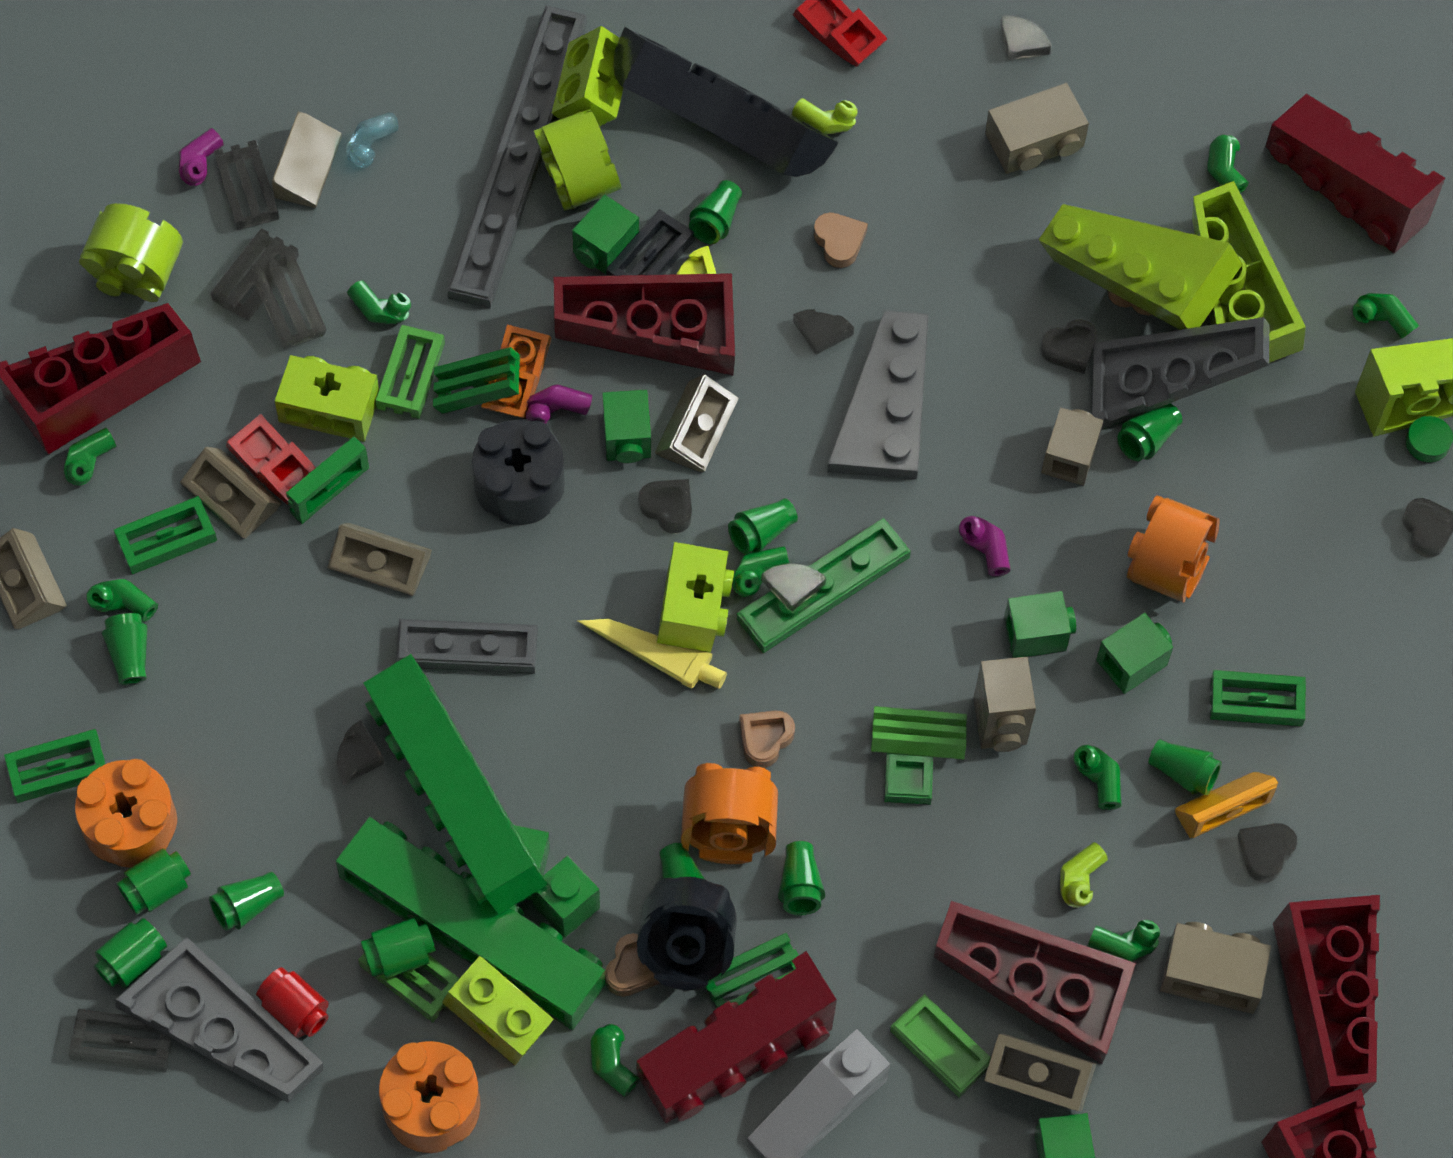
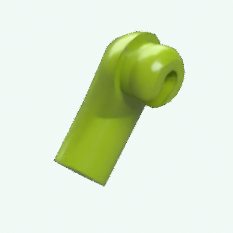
(830, 121)
(1075, 875)

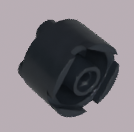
(518, 471)
(687, 932)

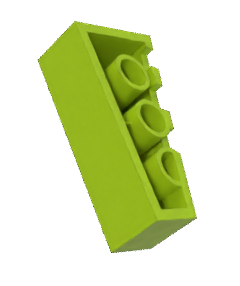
(1148, 265)
(1257, 286)
(1406, 385)

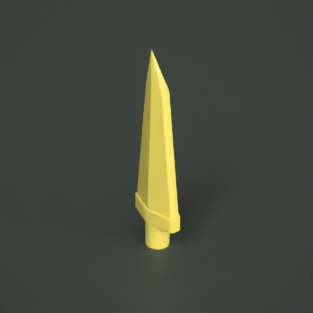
(680, 663)

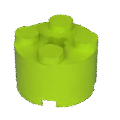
(577, 159)
(130, 252)

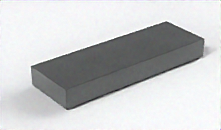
(468, 645)

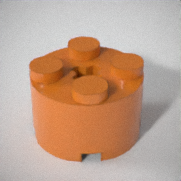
(1173, 549)
(120, 788)
(729, 813)
(415, 1073)

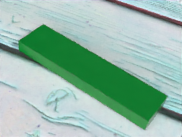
(846, 573)

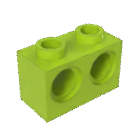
(589, 78)

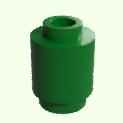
(154, 881)
(398, 948)
(129, 953)

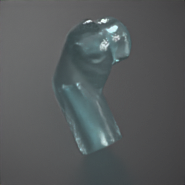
(360, 143)

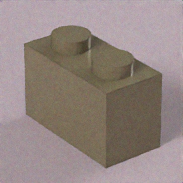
(1036, 128)
(1004, 703)
(1215, 967)
(1040, 1072)

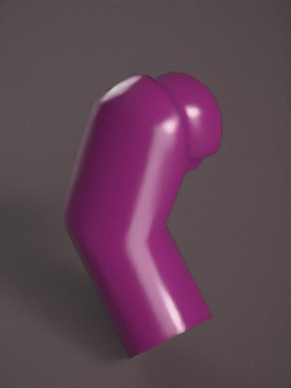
(194, 157)
(555, 398)
(989, 541)

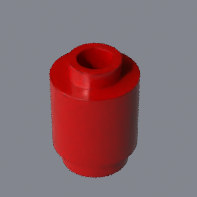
(293, 1002)

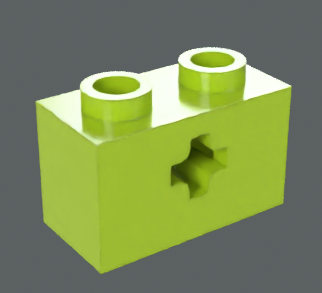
(327, 397)
(697, 620)
(497, 1010)

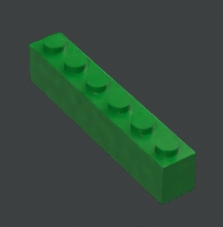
(454, 784)
(423, 888)

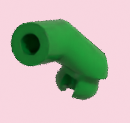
(1221, 161)
(1384, 308)
(377, 310)
(83, 455)
(749, 571)
(121, 595)
(1103, 772)
(1130, 945)
(606, 1059)

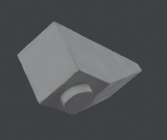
(822, 1099)

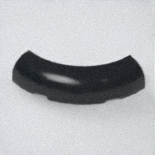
(719, 106)

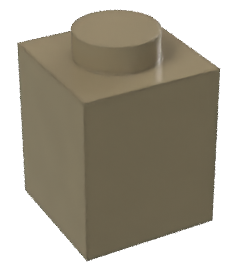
(1072, 445)

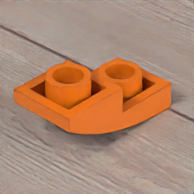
(533, 352)

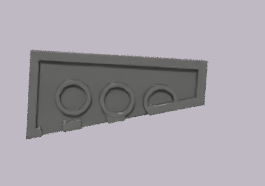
(1167, 366)
(886, 408)
(217, 1018)

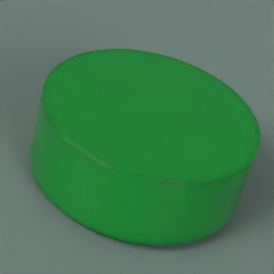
(1429, 439)

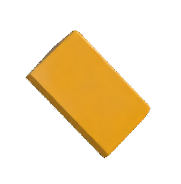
(1226, 803)

